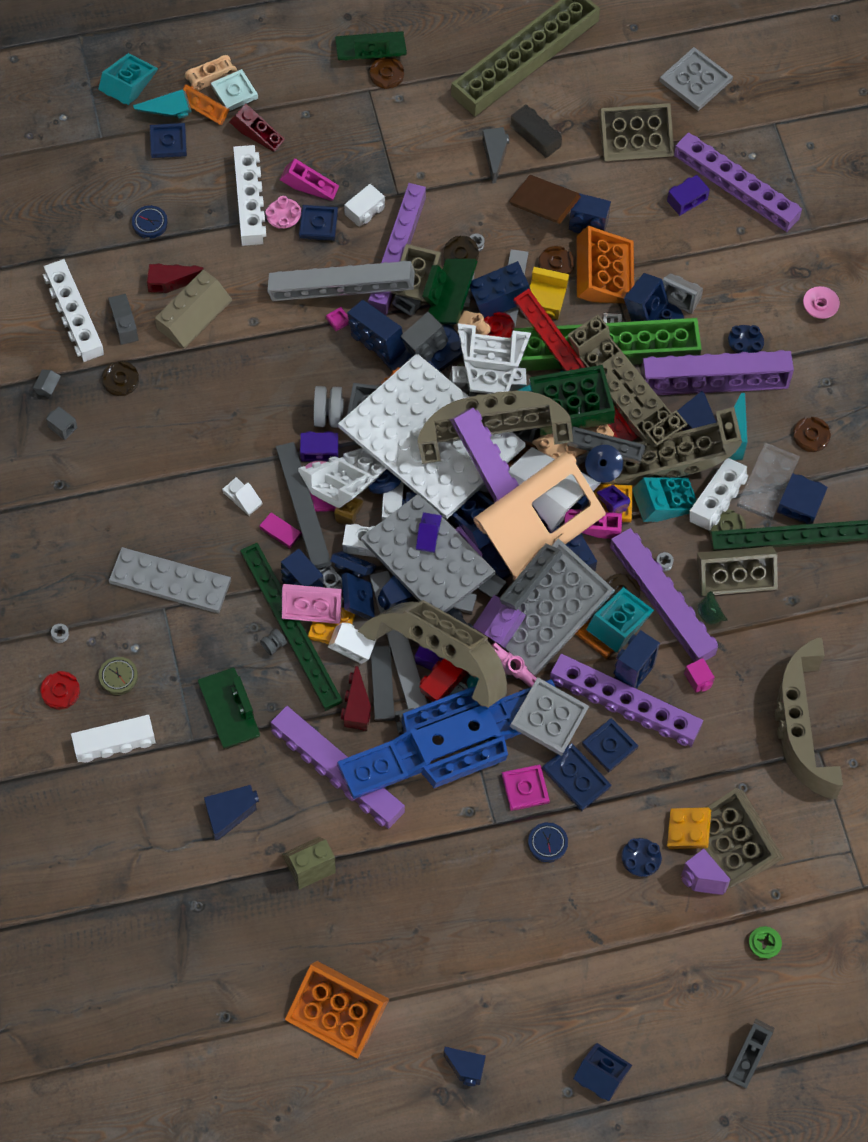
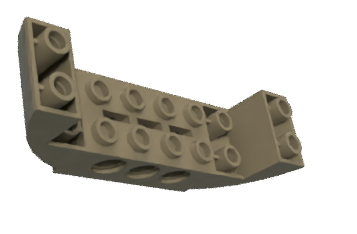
(629, 390)
(449, 640)

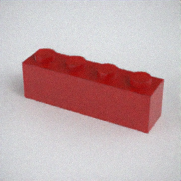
(441, 680)

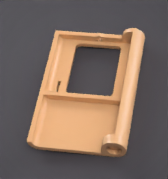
(516, 526)

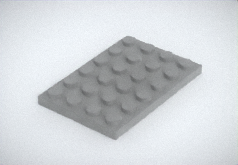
(435, 577)
(557, 609)

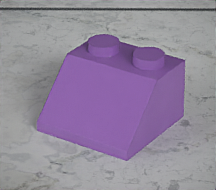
(499, 621)
(704, 874)

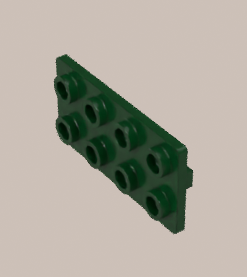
(371, 45)
(448, 289)
(229, 707)

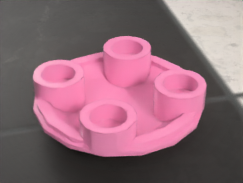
(283, 213)

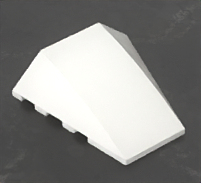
(491, 359)
(342, 477)
(557, 500)

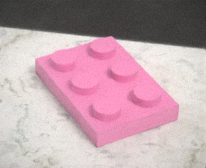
(311, 603)

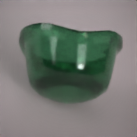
(710, 610)

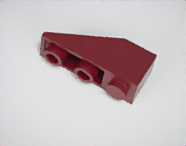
(256, 128)
(170, 277)
(358, 707)

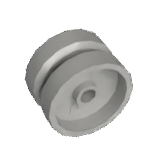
(328, 406)

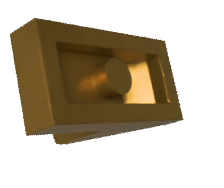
(348, 512)

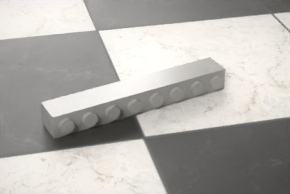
(341, 281)

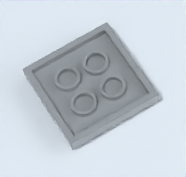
(696, 79)
(549, 716)

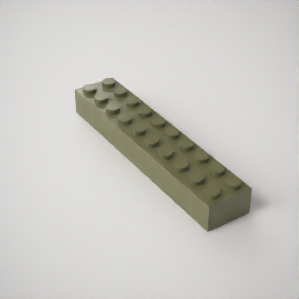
(523, 53)

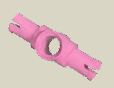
(520, 671)

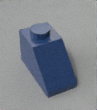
(466, 1065)

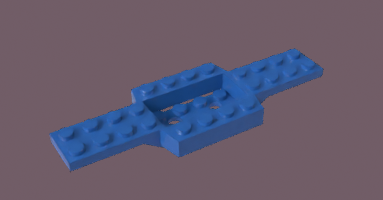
(415, 750)

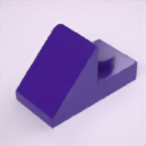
(614, 499)
(428, 532)

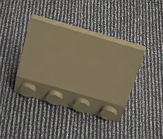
(636, 132)
(739, 838)

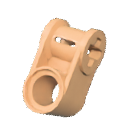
(475, 319)

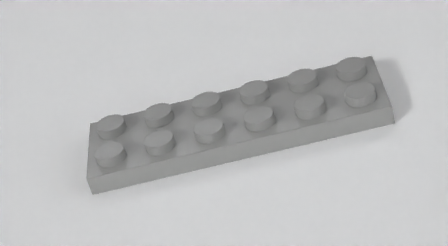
(170, 580)

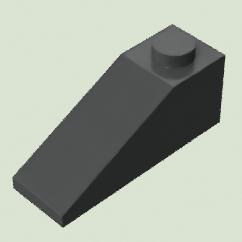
(495, 147)
(123, 319)
(751, 1053)

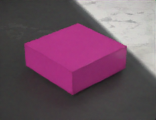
(337, 319)

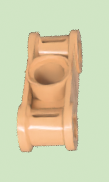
(210, 72)

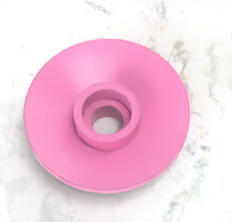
(824, 297)

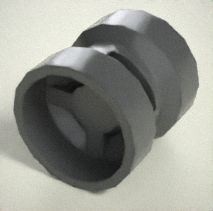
(273, 641)

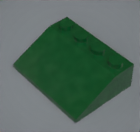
(581, 393)

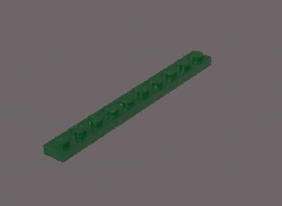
(790, 535)
(292, 629)

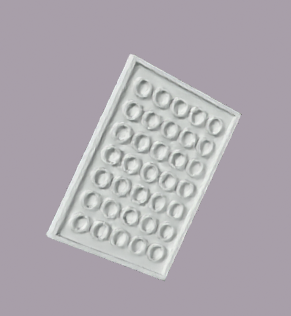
(389, 430)

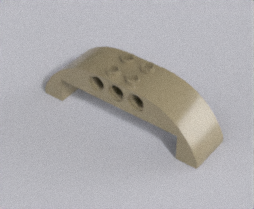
(500, 414)
(685, 451)
(795, 723)

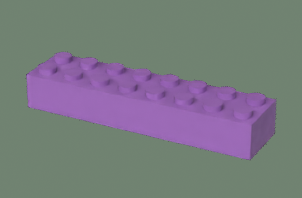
(718, 372)

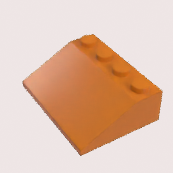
(604, 266)
(336, 1009)

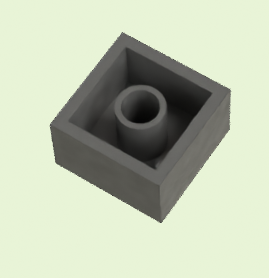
(425, 337)

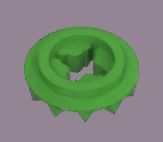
(773, 939)

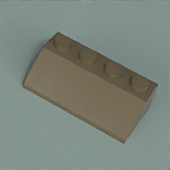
(192, 309)
(737, 570)

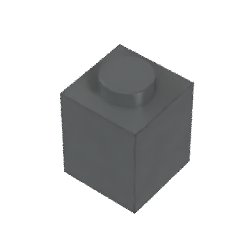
(61, 423)

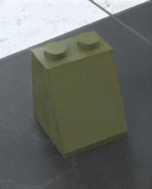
(310, 862)

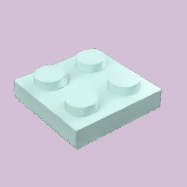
(234, 90)

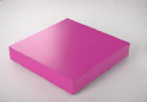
(525, 787)

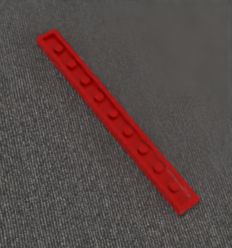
(562, 350)

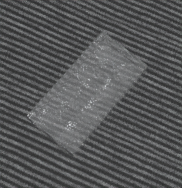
(768, 481)

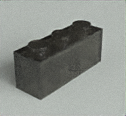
(536, 131)

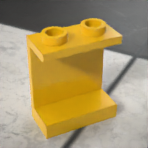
(549, 289)

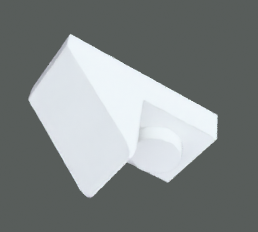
(242, 496)

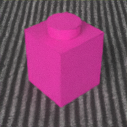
(699, 675)

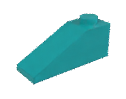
(172, 104)

